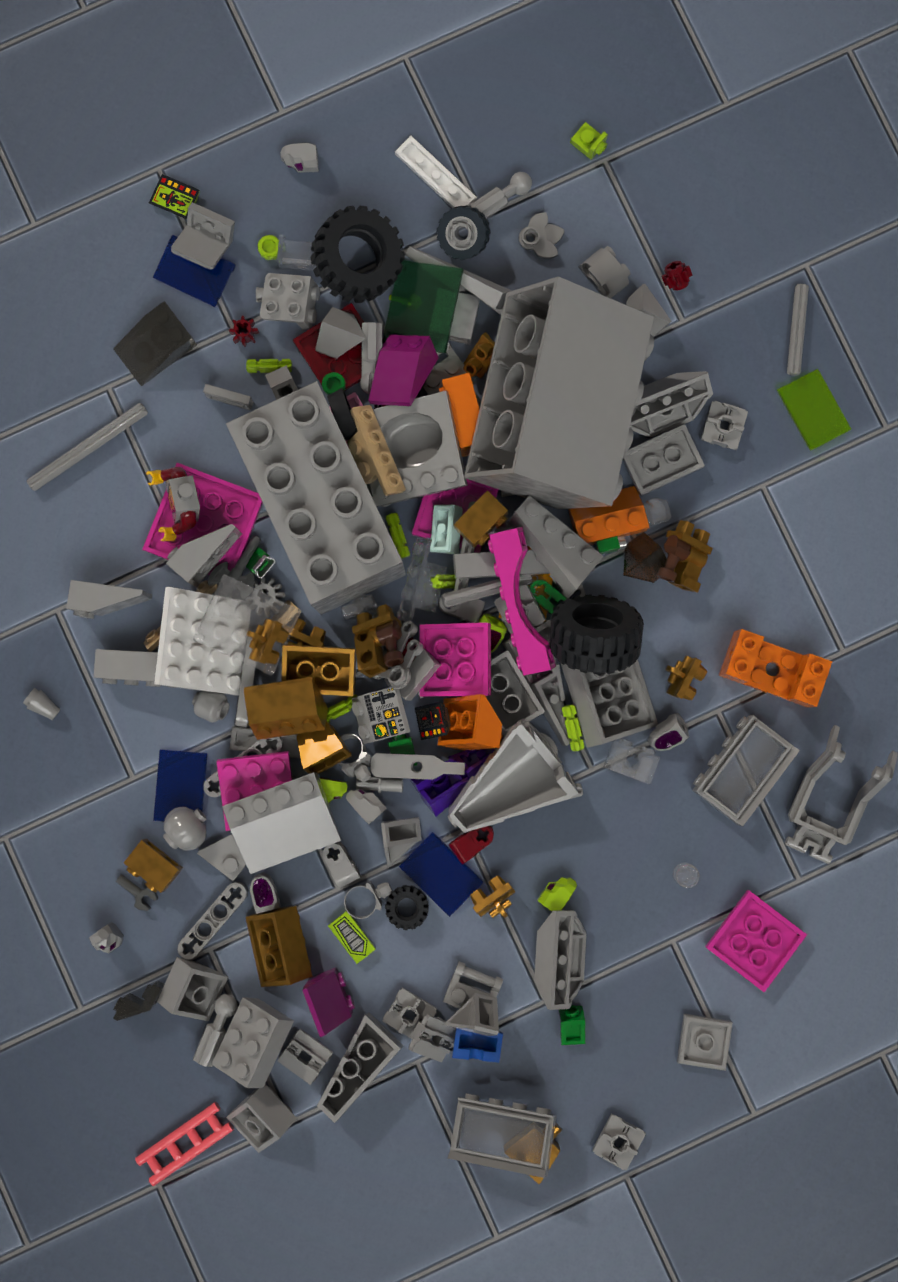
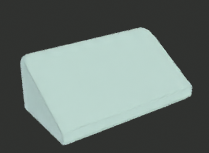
(444, 535)

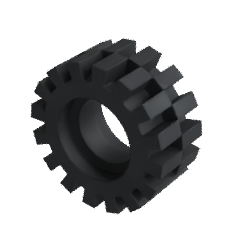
(392, 907)

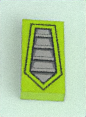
(352, 937)

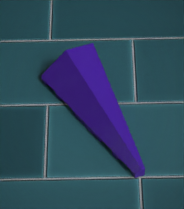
(443, 790)

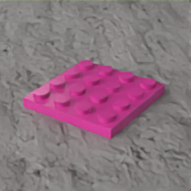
(220, 506)

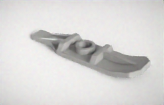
(401, 766)

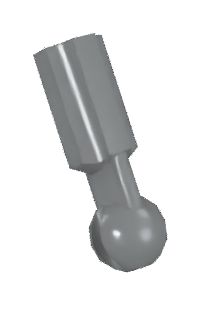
(498, 198)
(370, 353)
(214, 1032)

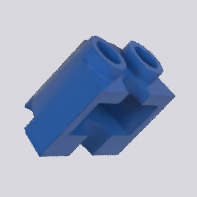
(477, 1046)

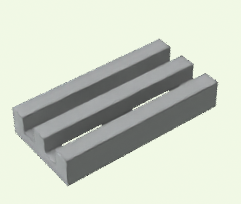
(228, 397)

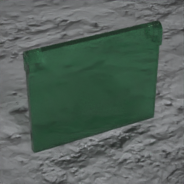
(424, 302)

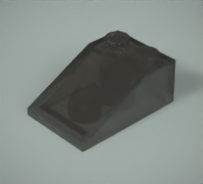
(154, 344)

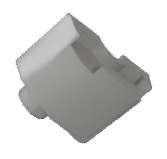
(606, 272)

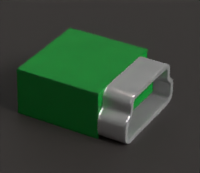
(611, 544)
(260, 563)

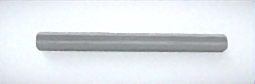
(87, 447)

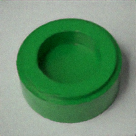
(333, 382)

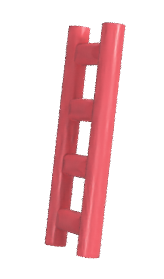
(169, 1143)

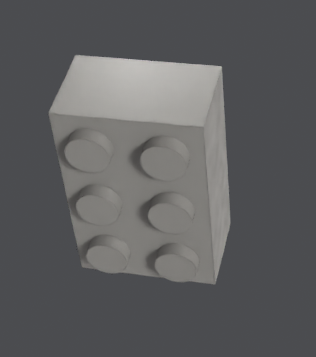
(511, 693)
(252, 1042)

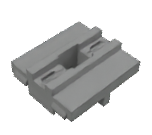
(736, 425)
(529, 604)
(409, 1001)
(439, 1045)
(305, 1070)
(632, 1138)

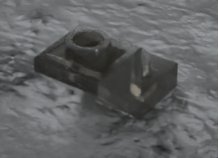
(133, 1005)

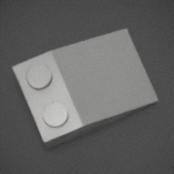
(199, 556)
(98, 599)

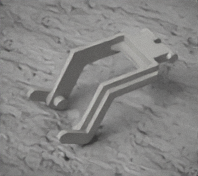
(816, 833)

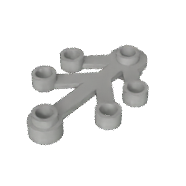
(400, 675)

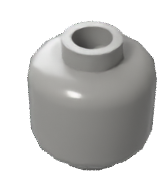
(210, 706)

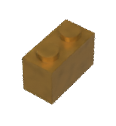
(481, 519)
(152, 866)

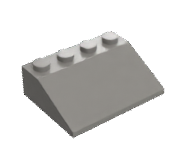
(610, 703)
(282, 822)

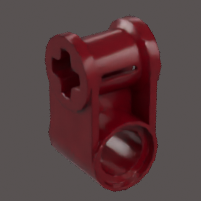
(469, 845)

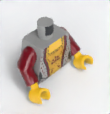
(182, 500)

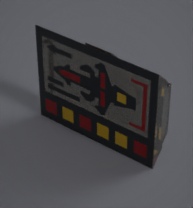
(432, 720)

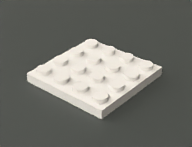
(185, 661)

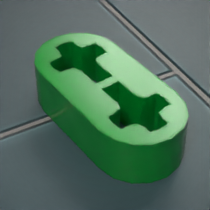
(550, 591)

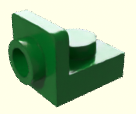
(402, 745)
(572, 1025)

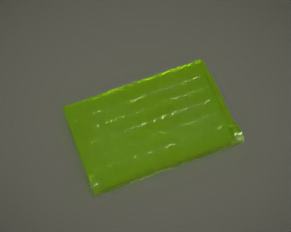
(814, 409)

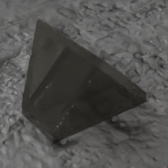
(643, 558)

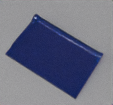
(193, 278)
(179, 782)
(441, 874)

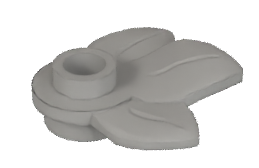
(544, 234)

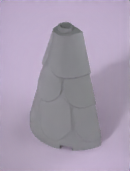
(512, 781)

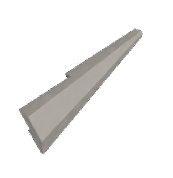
(487, 291)
(547, 688)

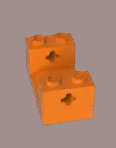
(798, 676)

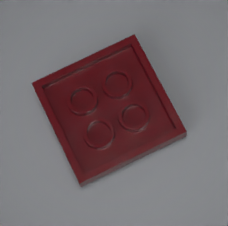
(347, 365)

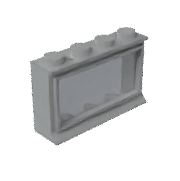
(745, 769)
(503, 1135)

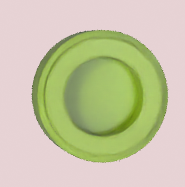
(268, 247)

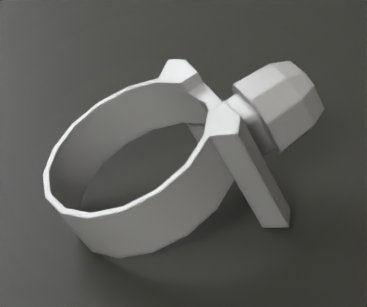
(361, 765)
(382, 890)

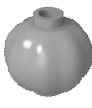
(185, 828)

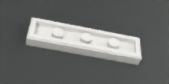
(434, 174)

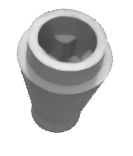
(40, 703)

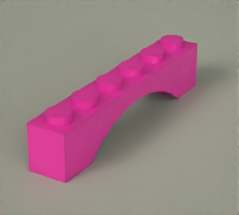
(509, 552)

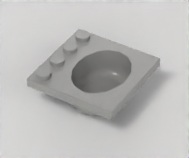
(422, 447)

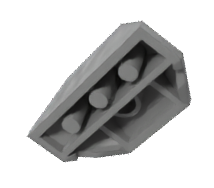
(671, 402)
(560, 959)

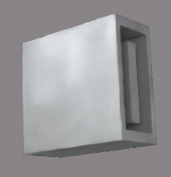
(464, 318)

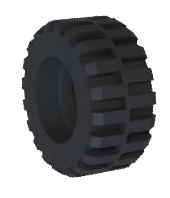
(377, 234)
(596, 634)

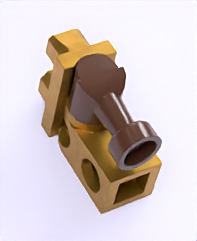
(685, 556)
(371, 635)

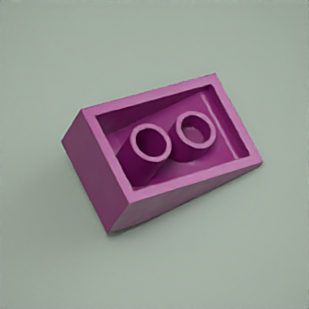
(402, 369)
(328, 1000)

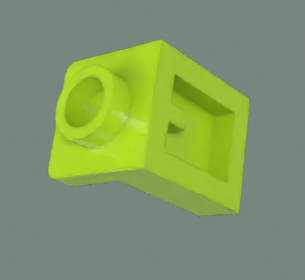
(589, 141)

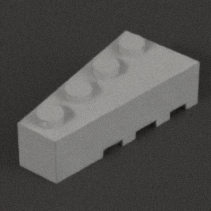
(555, 545)
(126, 666)
(362, 1062)

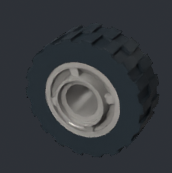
(449, 235)

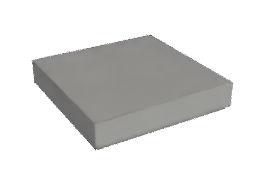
(704, 1042)

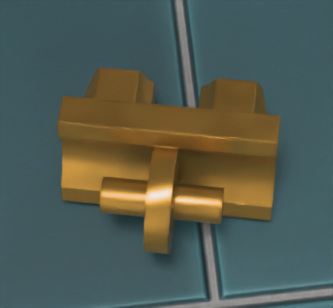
(480, 357)
(315, 639)
(264, 640)
(682, 676)
(501, 892)

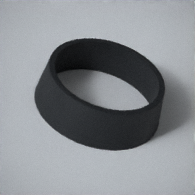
(341, 412)

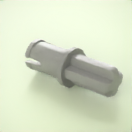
(381, 784)

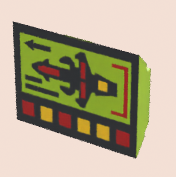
(174, 196)

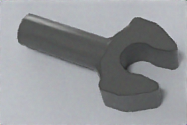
(137, 892)

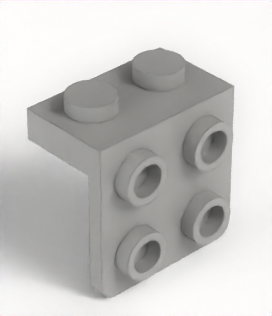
(204, 237)
(290, 299)

